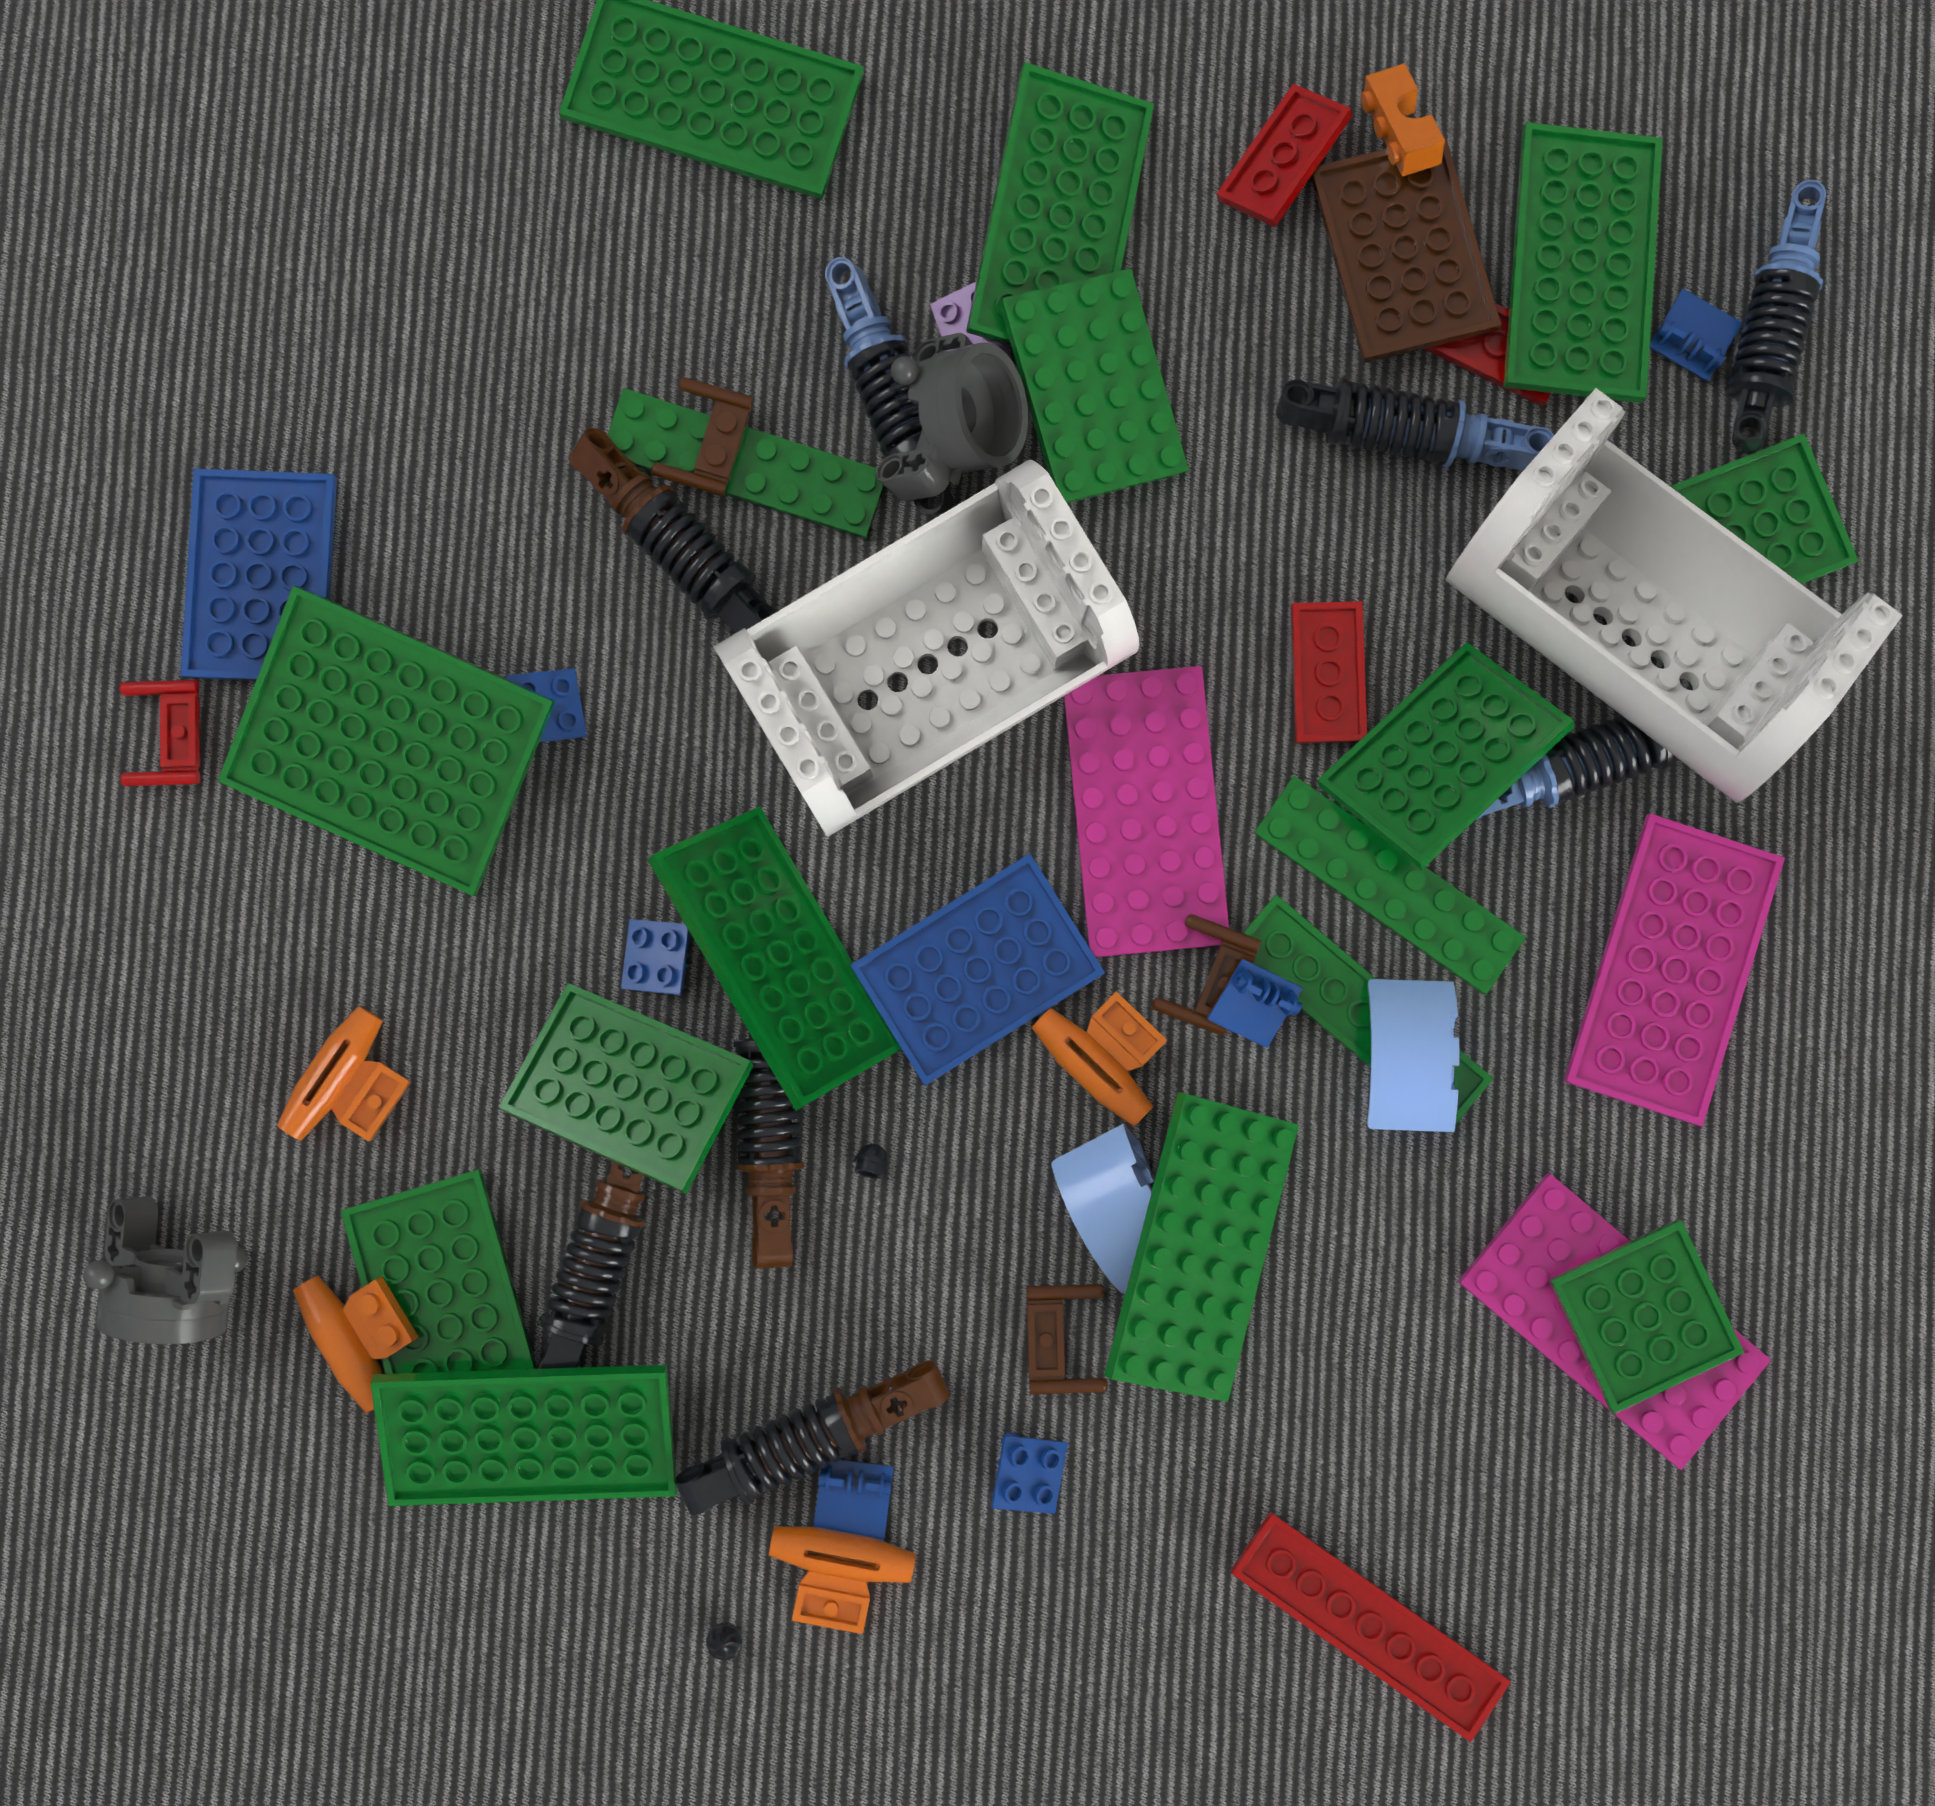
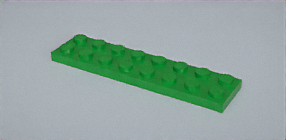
(766, 470)
(1389, 886)
(1335, 988)

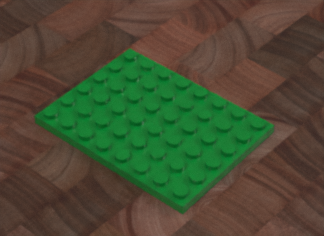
(385, 740)

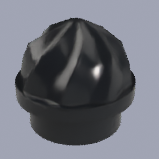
(871, 1161)
(724, 1641)

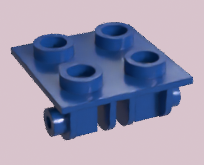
(1695, 335)
(567, 715)
(656, 957)
(1255, 1003)
(1028, 1474)
(854, 1498)

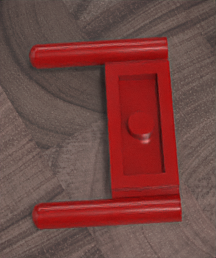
(177, 732)

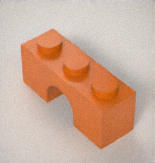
(1410, 142)

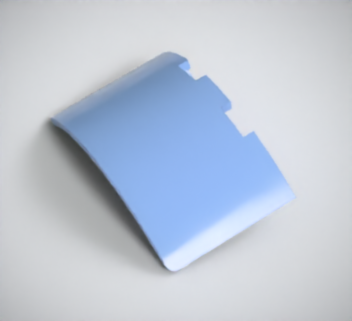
(1413, 1055)
(1107, 1198)

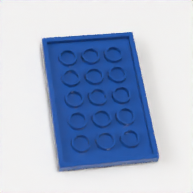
(246, 551)
(977, 969)

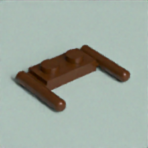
(720, 440)
(1230, 953)
(1046, 1339)

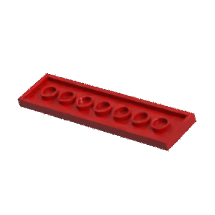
(1370, 1626)

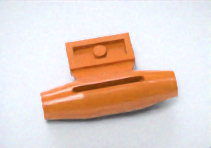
(1101, 1057)
(342, 1080)
(355, 1333)
(838, 1569)

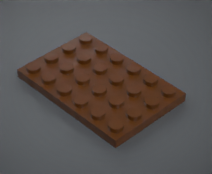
(1404, 254)

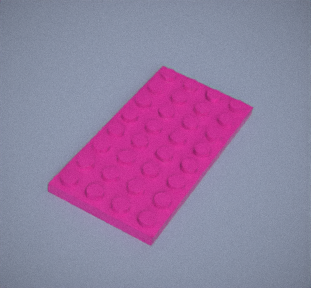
(1145, 810)
(1674, 969)
(1555, 1234)

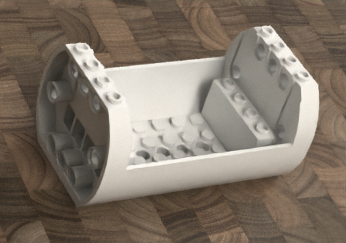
(994, 558)
(1715, 611)

